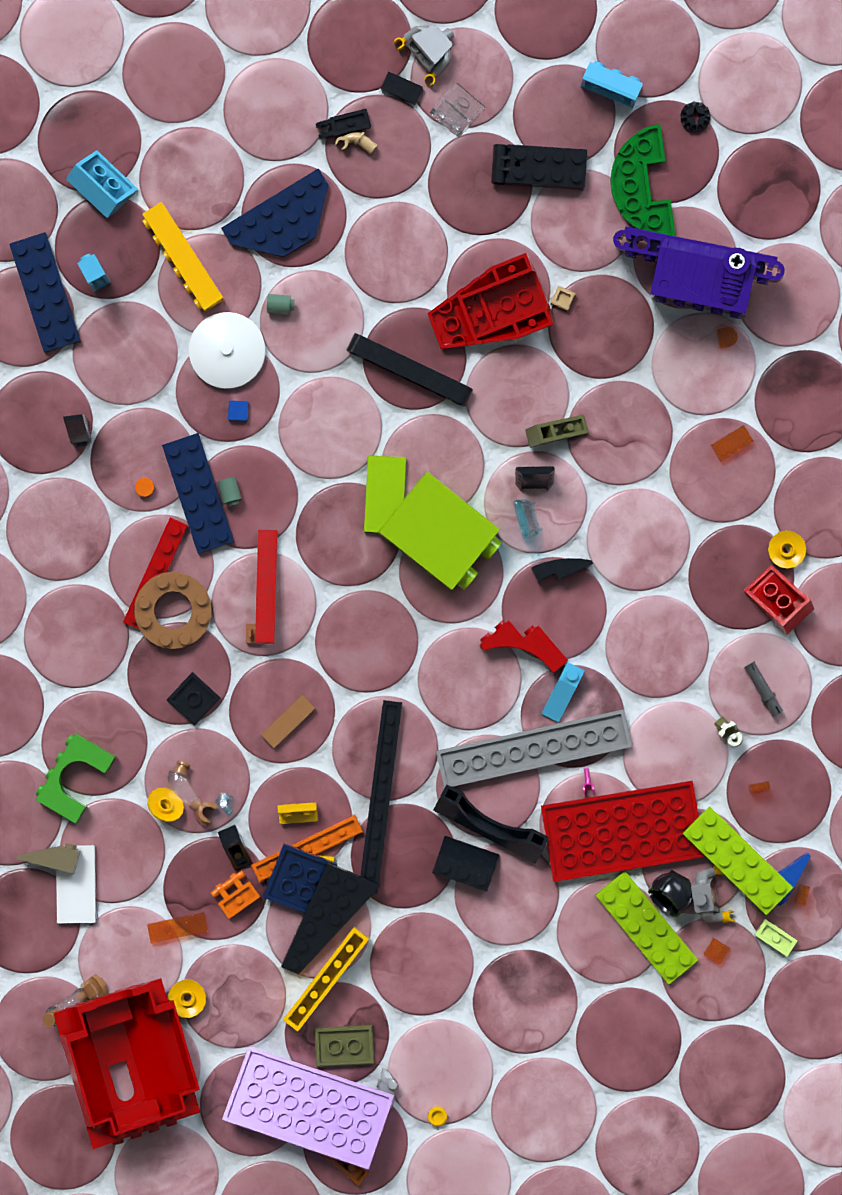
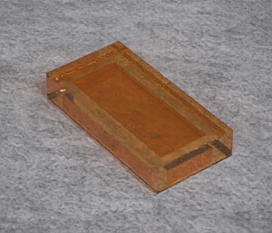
(732, 443)

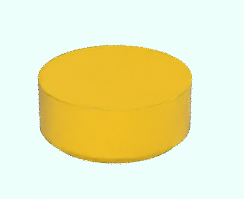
(437, 1116)

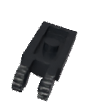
(345, 124)

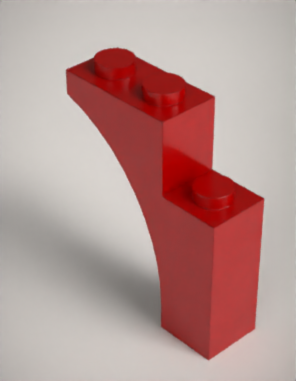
(534, 642)

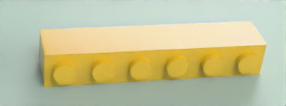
(183, 257)
(326, 978)

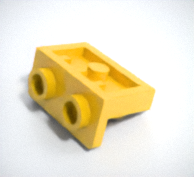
(298, 813)

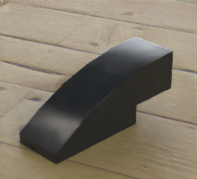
(559, 567)

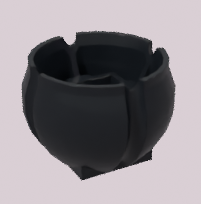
(671, 893)

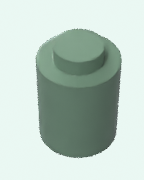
(280, 304)
(229, 491)

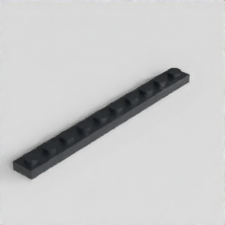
(381, 790)

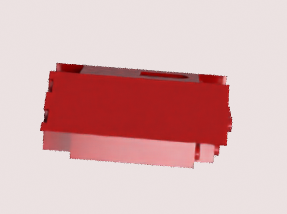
(146, 1033)

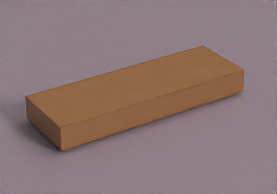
(288, 721)

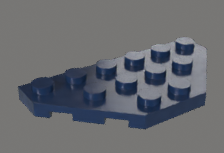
(283, 220)

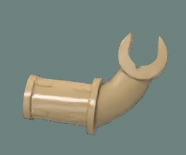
(358, 138)

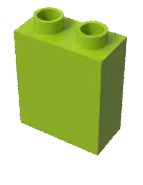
(441, 532)

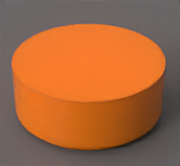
(144, 487)

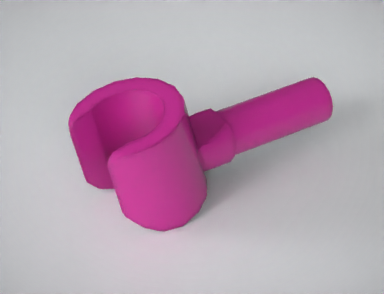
(588, 785)

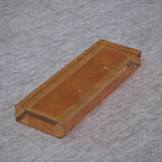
(177, 927)

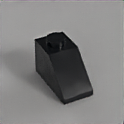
(235, 848)

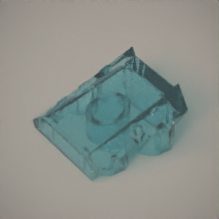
(526, 518)

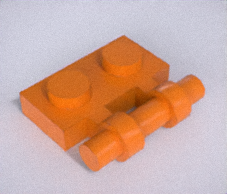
(238, 899)

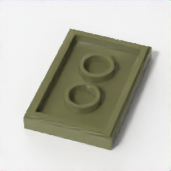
(344, 1045)

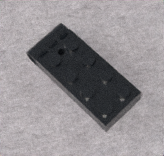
(539, 166)

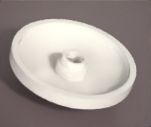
(227, 350)

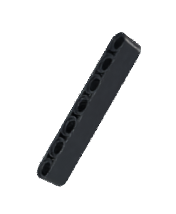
(409, 369)

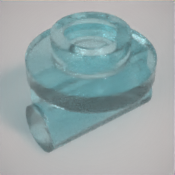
(224, 800)

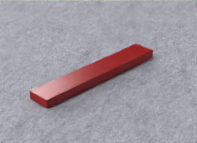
(266, 587)

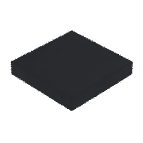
(193, 698)

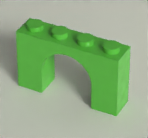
(53, 793)

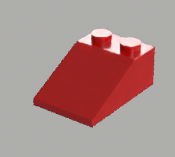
(779, 599)

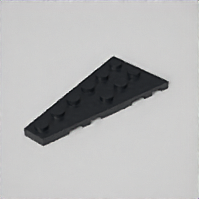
(330, 908)

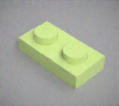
(775, 937)

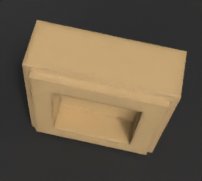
(562, 298)

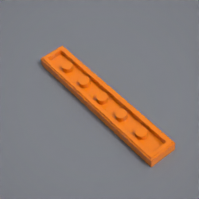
(314, 844)

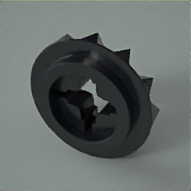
(689, 123)

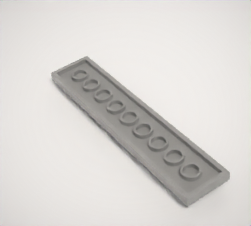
(534, 748)

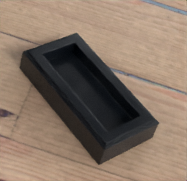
(401, 88)

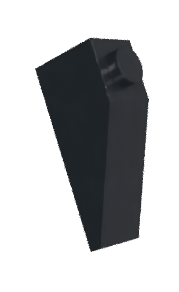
(78, 429)

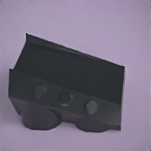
(534, 477)

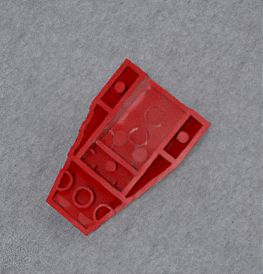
(494, 307)

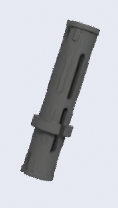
(763, 689)

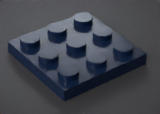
(295, 877)

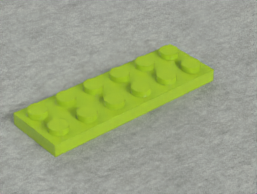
(737, 860)
(646, 927)

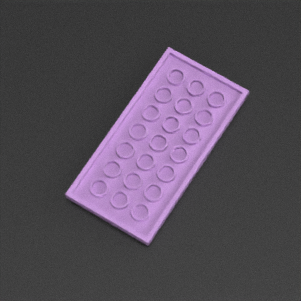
(308, 1108)

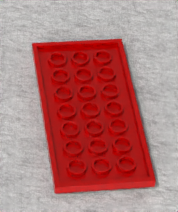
(620, 831)

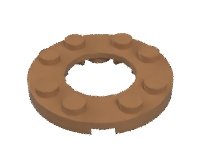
(145, 606)

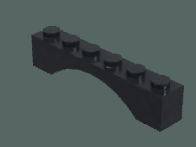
(523, 842)

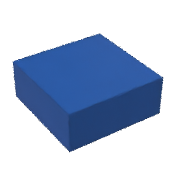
(238, 410)

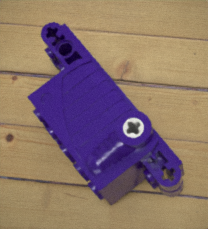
(700, 271)

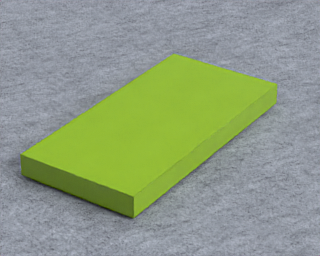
(383, 489)

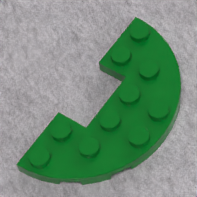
(631, 182)

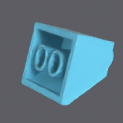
(611, 84)
(101, 183)

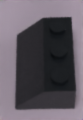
(465, 863)

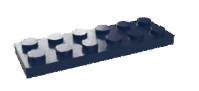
(45, 292)
(198, 493)

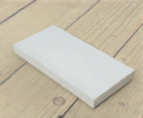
(78, 890)

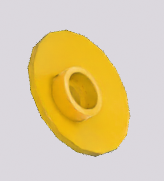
(794, 542)
(167, 799)
(188, 1008)

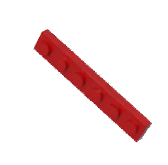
(160, 560)

